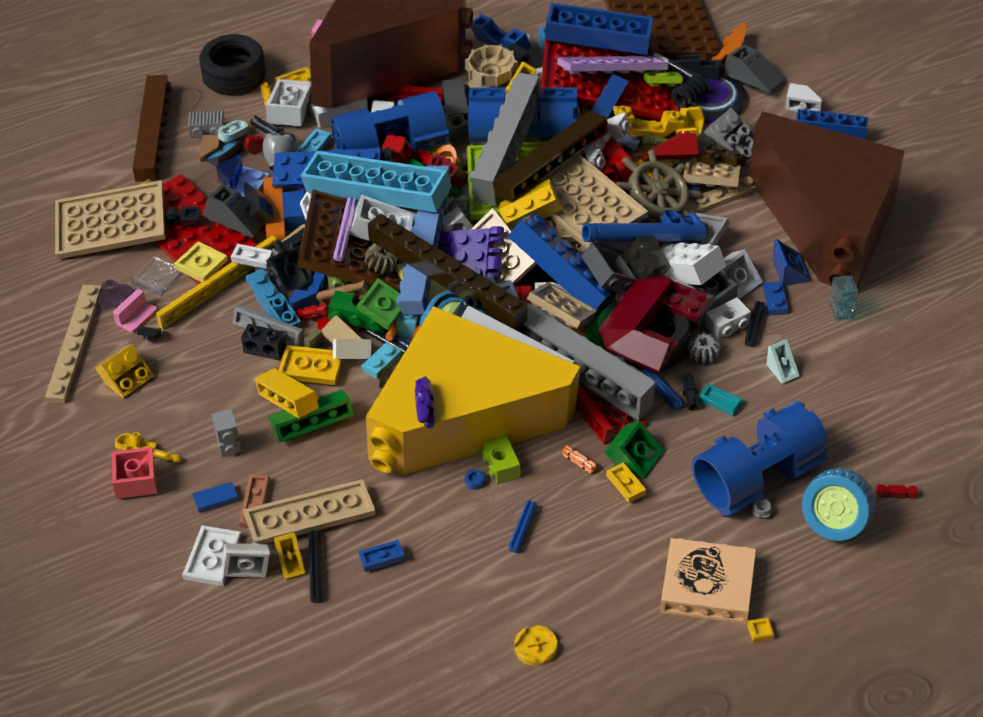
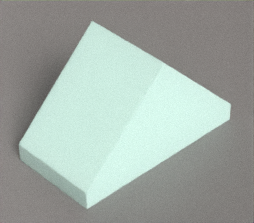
(781, 361)

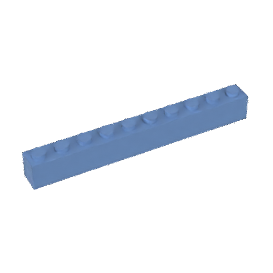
(415, 284)

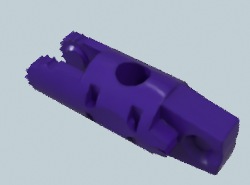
(425, 402)

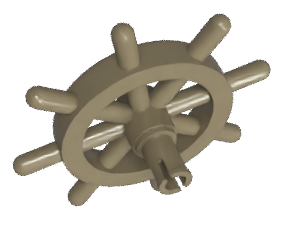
(657, 188)

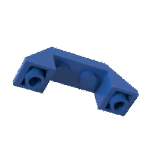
(303, 299)

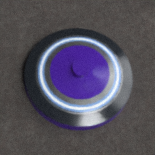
(722, 96)

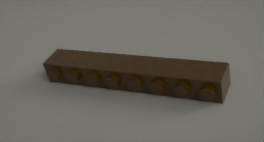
(550, 156)

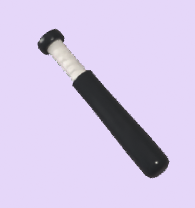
(672, 65)

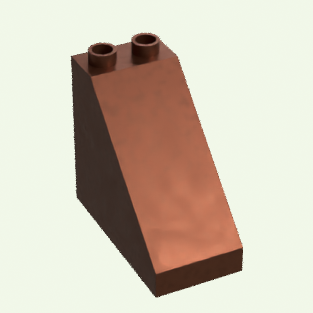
(384, 46)
(825, 191)

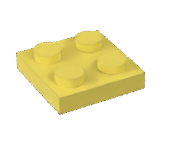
(200, 261)

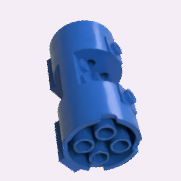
(555, 113)
(415, 118)
(732, 473)

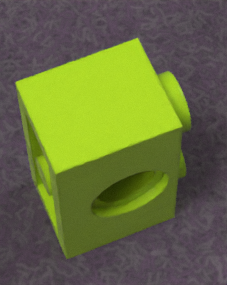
(501, 460)

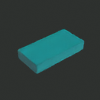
(720, 399)

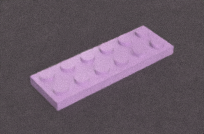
(610, 64)

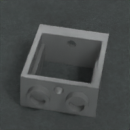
(609, 268)

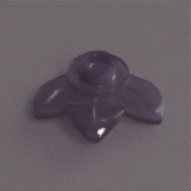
(113, 296)

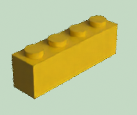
(287, 393)

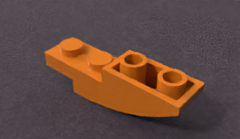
(732, 42)

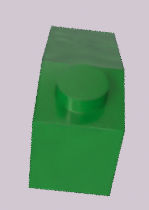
(593, 326)

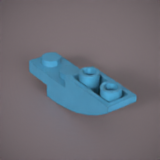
(270, 300)

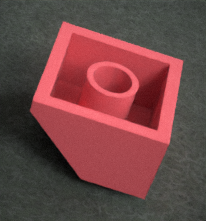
(134, 473)

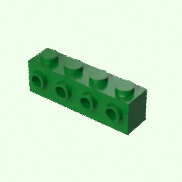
(331, 409)

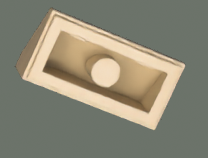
(338, 330)

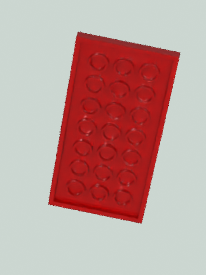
(180, 238)

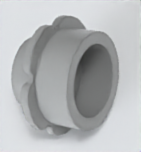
(762, 508)

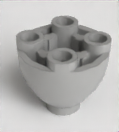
(277, 144)

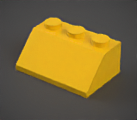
(538, 200)

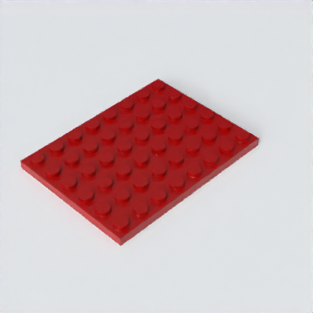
(639, 95)

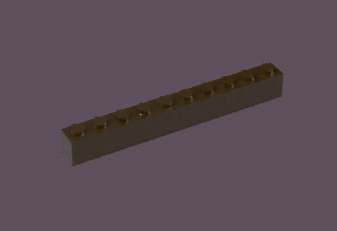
(447, 271)

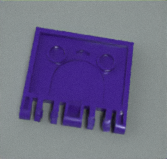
(474, 249)

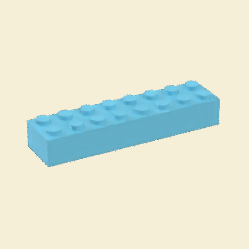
(382, 180)

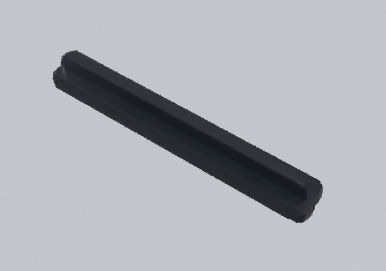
(315, 567)

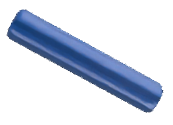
(664, 390)
(522, 526)

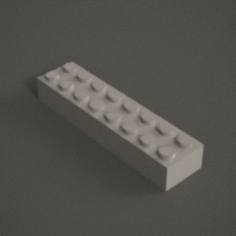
(506, 137)
(598, 369)

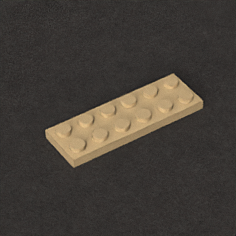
(309, 512)

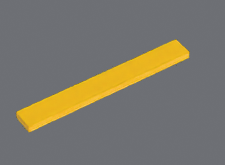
(207, 288)

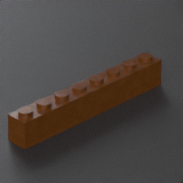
(152, 128)

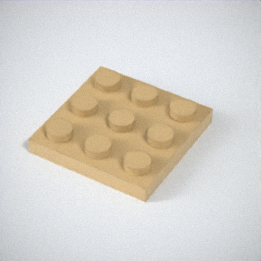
(711, 175)
(562, 305)

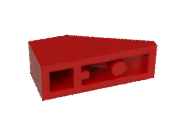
(676, 148)

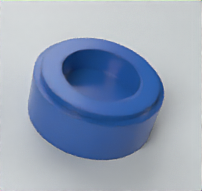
(474, 479)

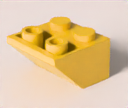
(124, 371)

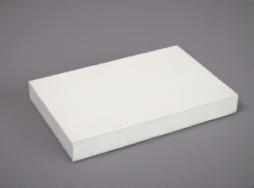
(206, 558)

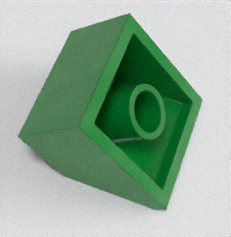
(635, 448)

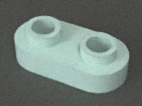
(232, 130)

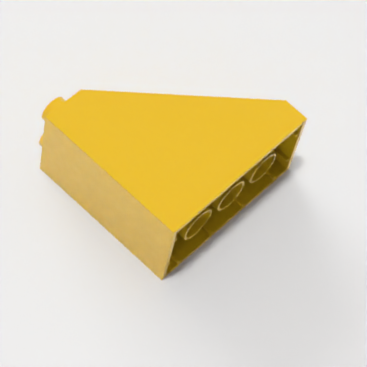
(481, 392)

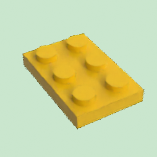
(310, 365)

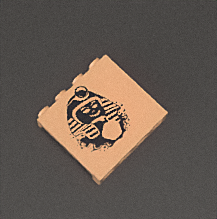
(708, 580)

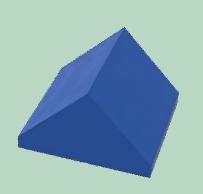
(789, 264)

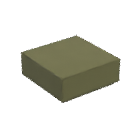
(314, 339)

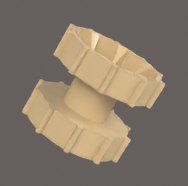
(490, 67)

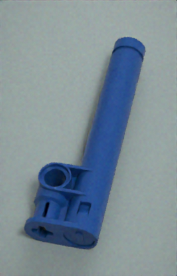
(671, 229)

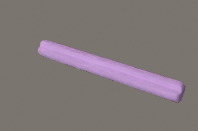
(345, 229)

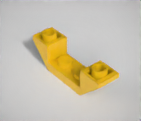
(669, 123)

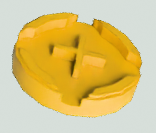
(536, 645)

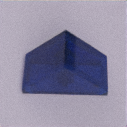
(230, 172)

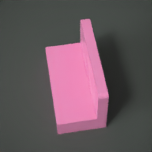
(133, 312)

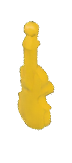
(133, 441)

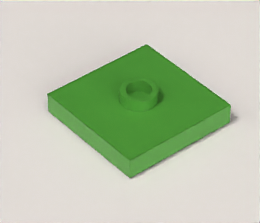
(380, 304)

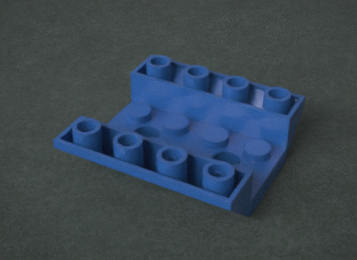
(843, 123)

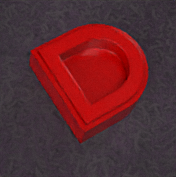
(254, 144)

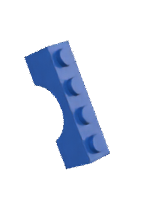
(488, 32)

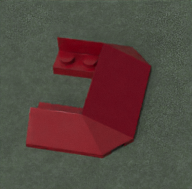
(626, 326)

